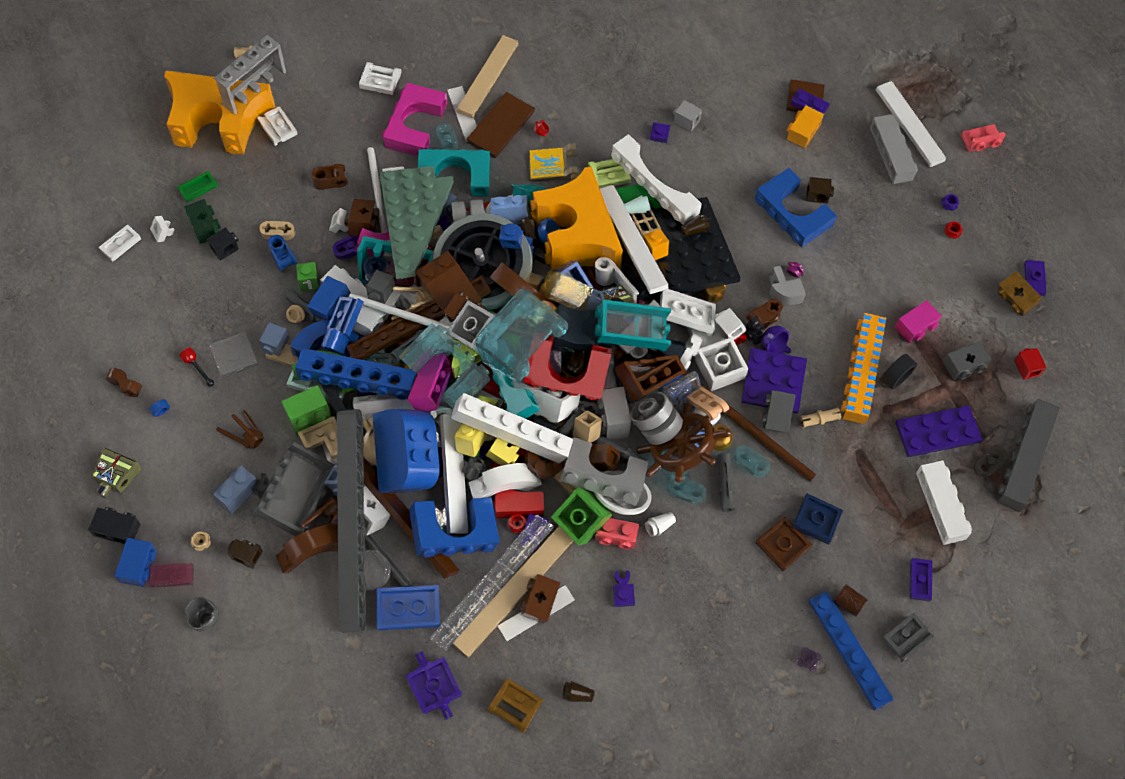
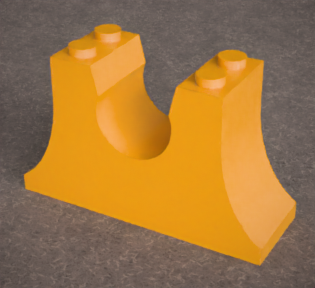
(199, 103)
(588, 223)

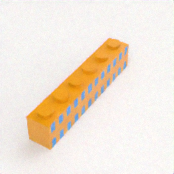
(863, 369)

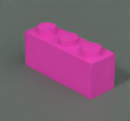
(430, 383)

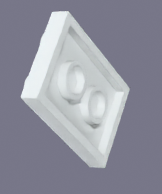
(689, 311)

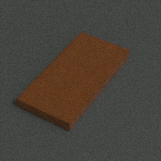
(500, 124)

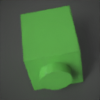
(308, 276)

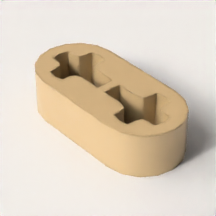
(277, 228)

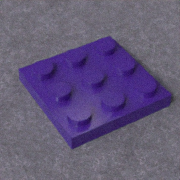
(773, 372)

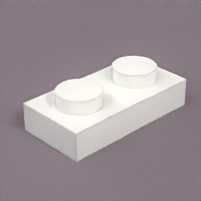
(120, 243)

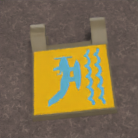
(552, 163)

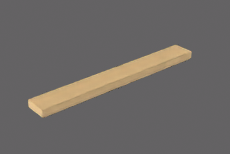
(512, 592)

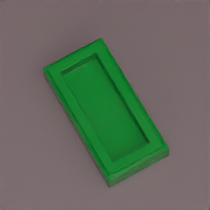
(197, 186)

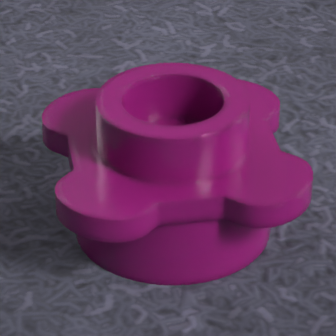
(795, 269)

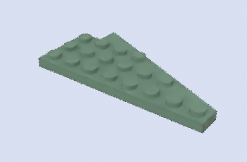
(412, 210)

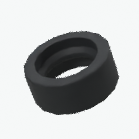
(899, 371)

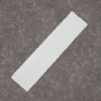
(467, 123)
(519, 623)

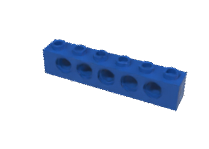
(368, 370)

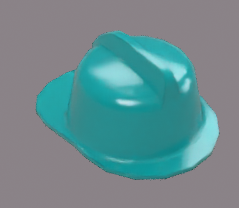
(526, 189)

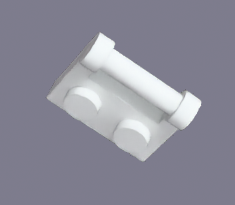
(379, 82)

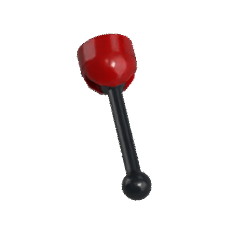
(189, 357)

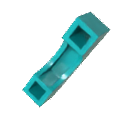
(518, 401)

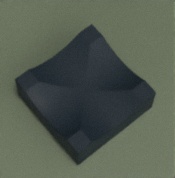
(580, 329)

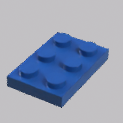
(408, 607)

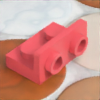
(982, 138)
(618, 533)

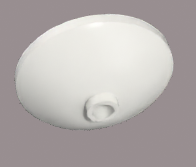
(622, 507)

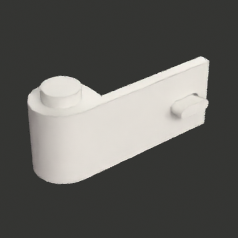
(607, 273)

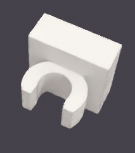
(338, 221)
(161, 228)

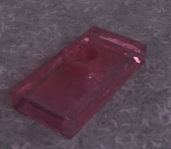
(172, 575)

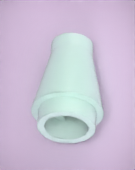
(638, 205)

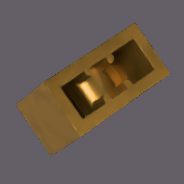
(1018, 284)

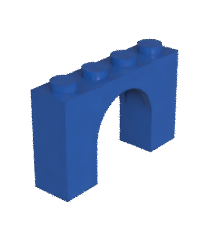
(800, 228)
(431, 540)

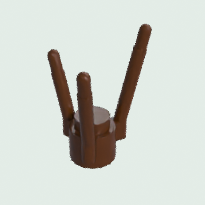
(252, 438)
(327, 508)

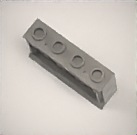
(243, 65)

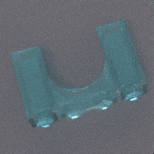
(435, 342)

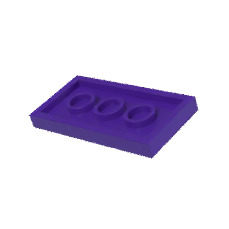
(938, 431)

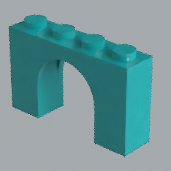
(474, 161)

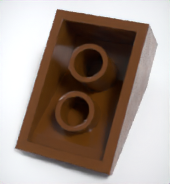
(445, 278)

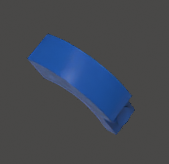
(312, 337)

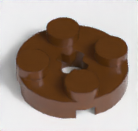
(538, 466)

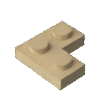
(319, 434)

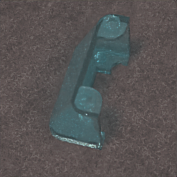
(517, 334)

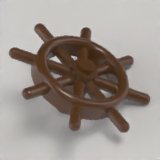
(684, 443)

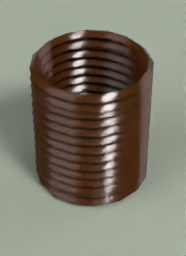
(851, 600)

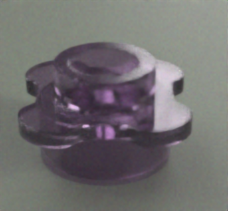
(808, 653)

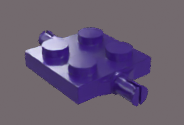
(433, 685)

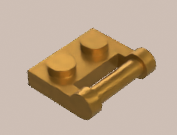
(519, 699)

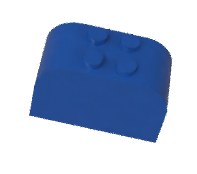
(405, 450)

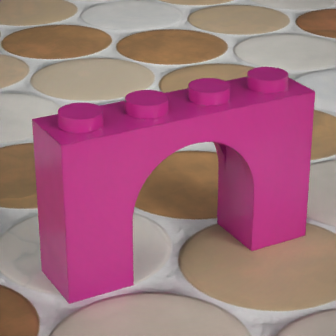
(412, 100)

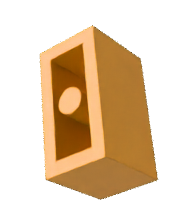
(805, 126)

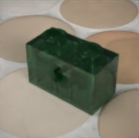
(201, 220)

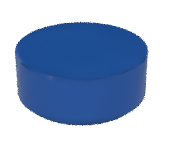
(159, 408)

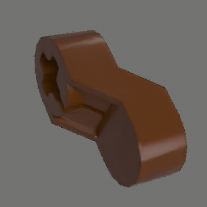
(128, 387)

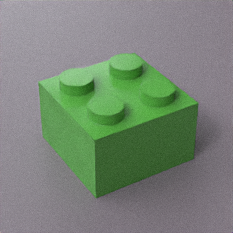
(306, 409)
(581, 515)

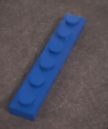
(851, 650)

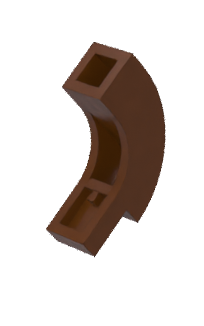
(512, 282)
(307, 545)

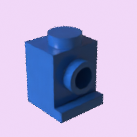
(512, 233)

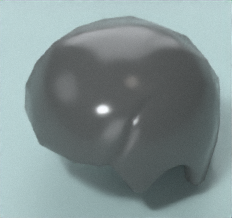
(201, 614)

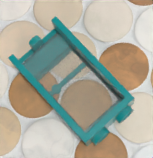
(632, 325)

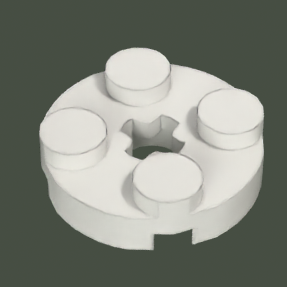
(692, 348)

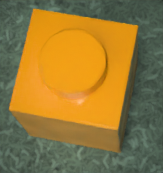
(657, 244)

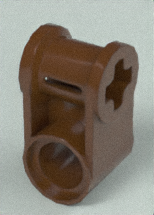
(329, 177)
(767, 313)

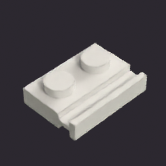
(277, 125)

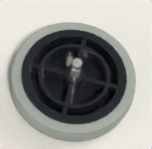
(478, 252)

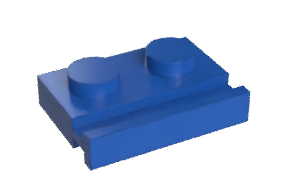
(345, 314)

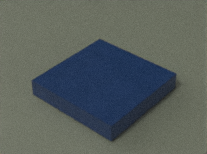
(817, 518)

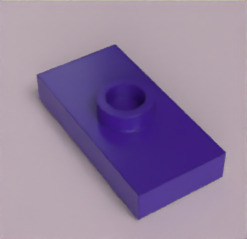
(1036, 275)

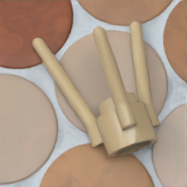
(421, 298)

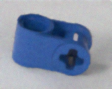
(282, 255)
(335, 342)

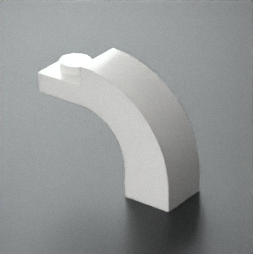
(504, 478)

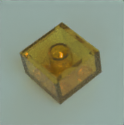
(566, 290)

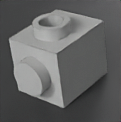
(687, 115)

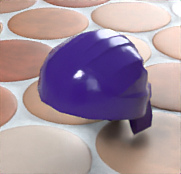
(776, 339)

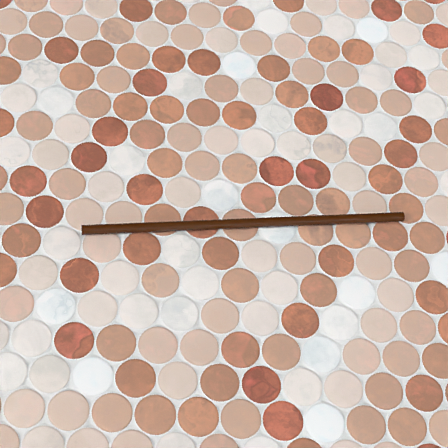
(758, 434)

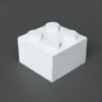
(721, 364)

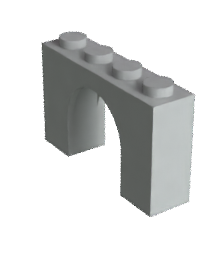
(623, 487)

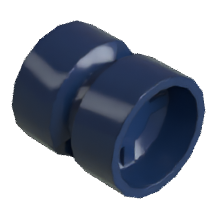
(372, 264)

